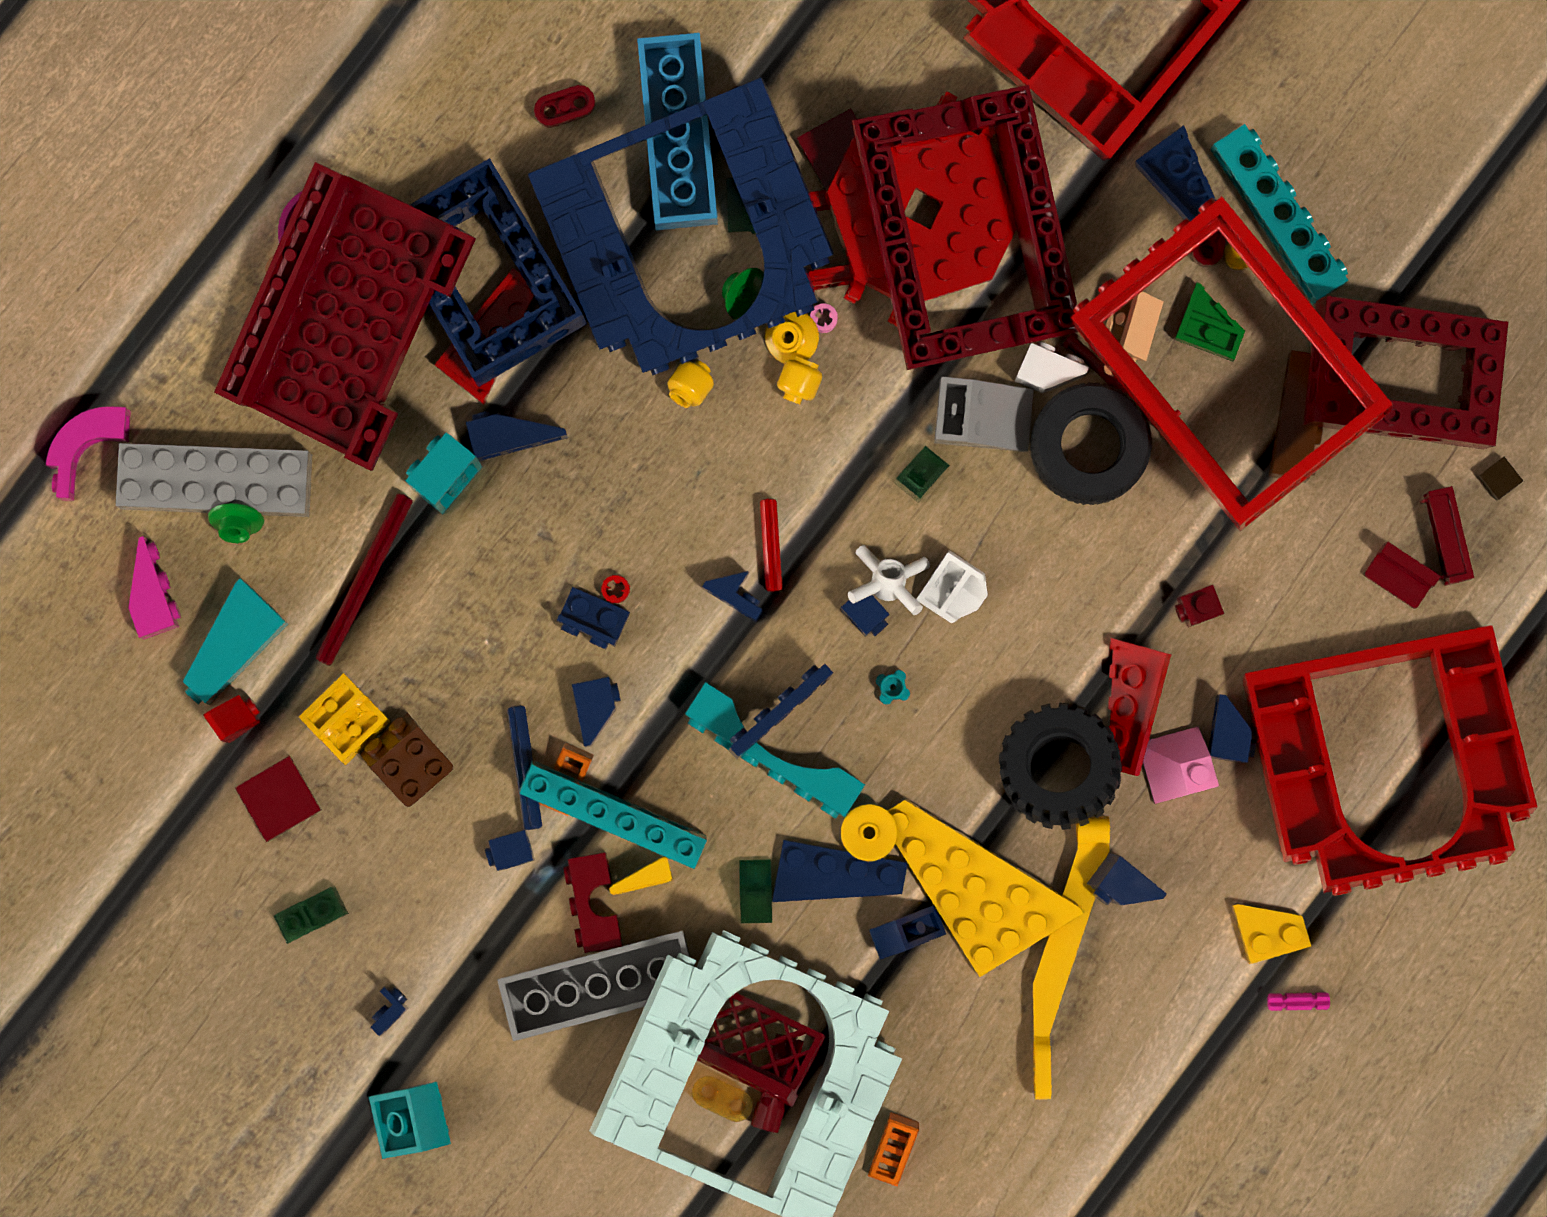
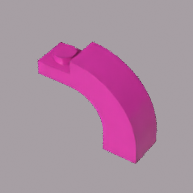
(77, 436)

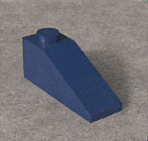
(503, 435)

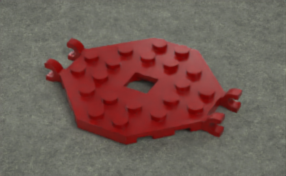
(967, 232)

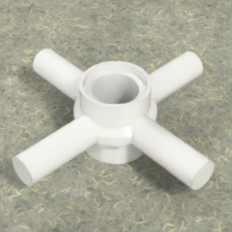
(888, 580)

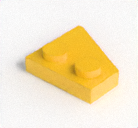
(1269, 932)

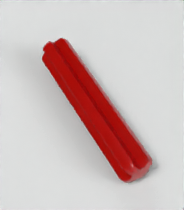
(771, 545)

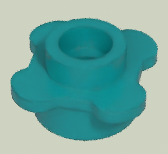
(888, 695)

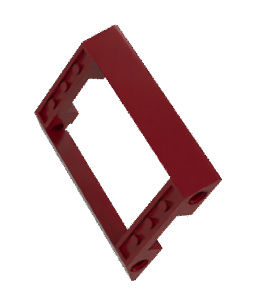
(1034, 213)

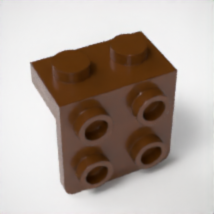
(406, 760)

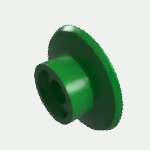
(741, 291)
(235, 522)

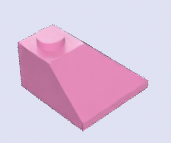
(1178, 765)

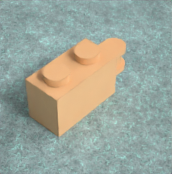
(1136, 325)

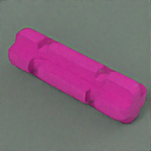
(1298, 1001)

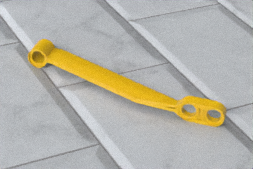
(1063, 945)

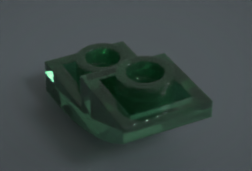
(311, 914)

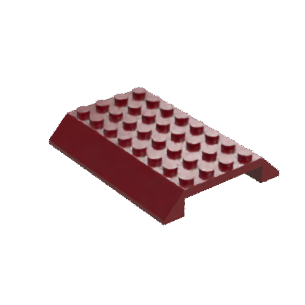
(341, 312)

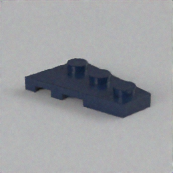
(1177, 174)

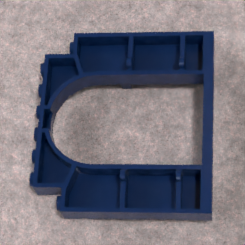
(603, 263)

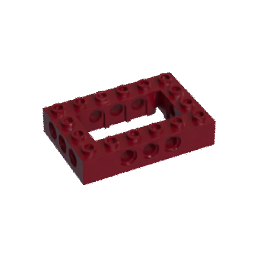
(1470, 426)

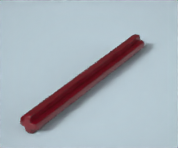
(364, 579)

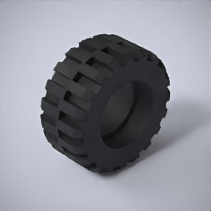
(1052, 726)

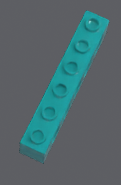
(1314, 284)
(613, 814)

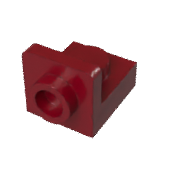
(1199, 606)

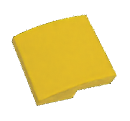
(344, 719)

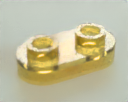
(722, 1098)

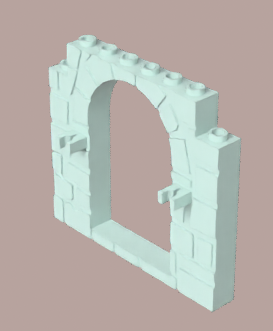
(673, 1035)

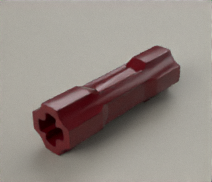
(768, 1110)

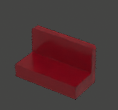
(1401, 575)

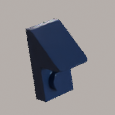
(726, 591)

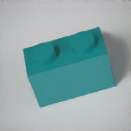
(409, 1120)

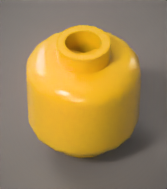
(799, 380)
(690, 384)

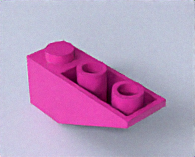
(149, 600)

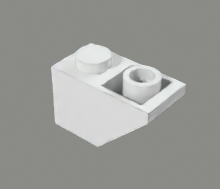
(1047, 370)

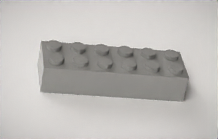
(204, 477)
(586, 986)

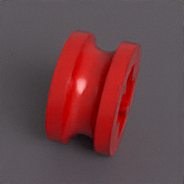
(613, 598)

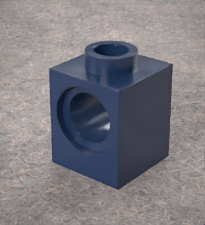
(866, 615)
(509, 851)

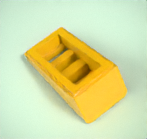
(650, 875)

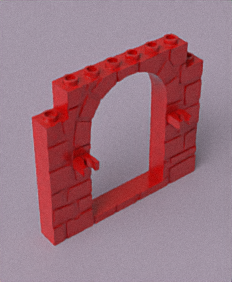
(1066, 79)
(1480, 733)

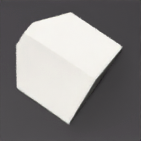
(954, 588)

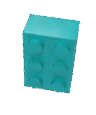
(443, 472)

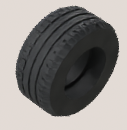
(1121, 413)

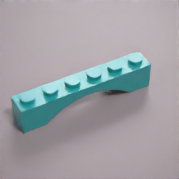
(830, 786)

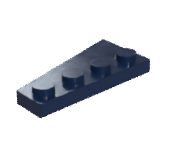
(789, 699)
(827, 873)

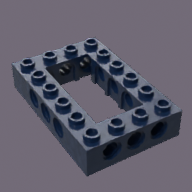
(558, 313)

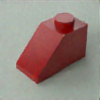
(233, 718)

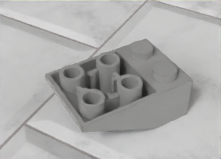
(983, 414)

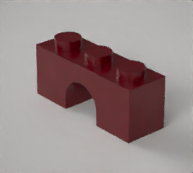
(586, 875)

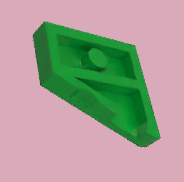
(1209, 326)

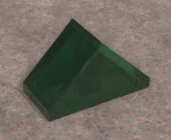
(921, 474)
(755, 891)

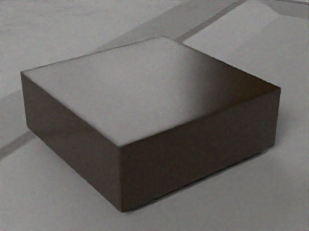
(1500, 478)

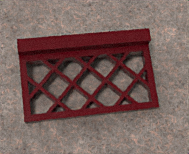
(746, 1071)

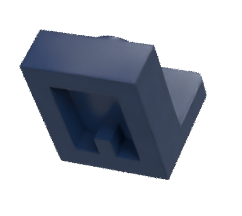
(386, 1016)

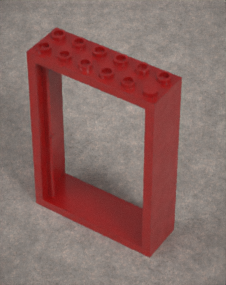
(1163, 256)

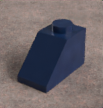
(595, 706)
(1230, 733)
(1122, 883)
(907, 932)

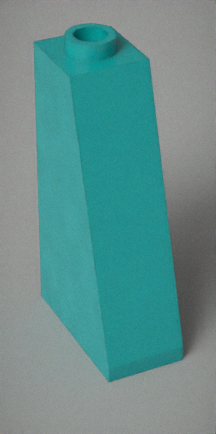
(235, 640)

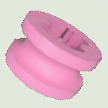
(832, 316)

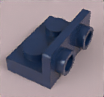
(592, 617)

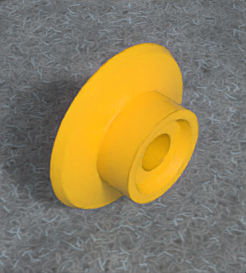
(805, 338)
(854, 832)

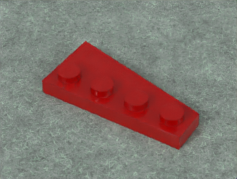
(501, 309)
(1135, 695)

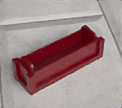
(1448, 535)

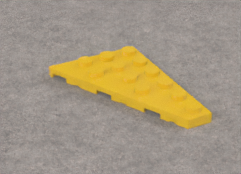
(980, 896)

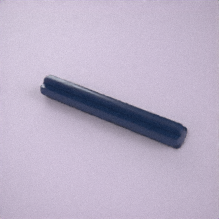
(522, 759)

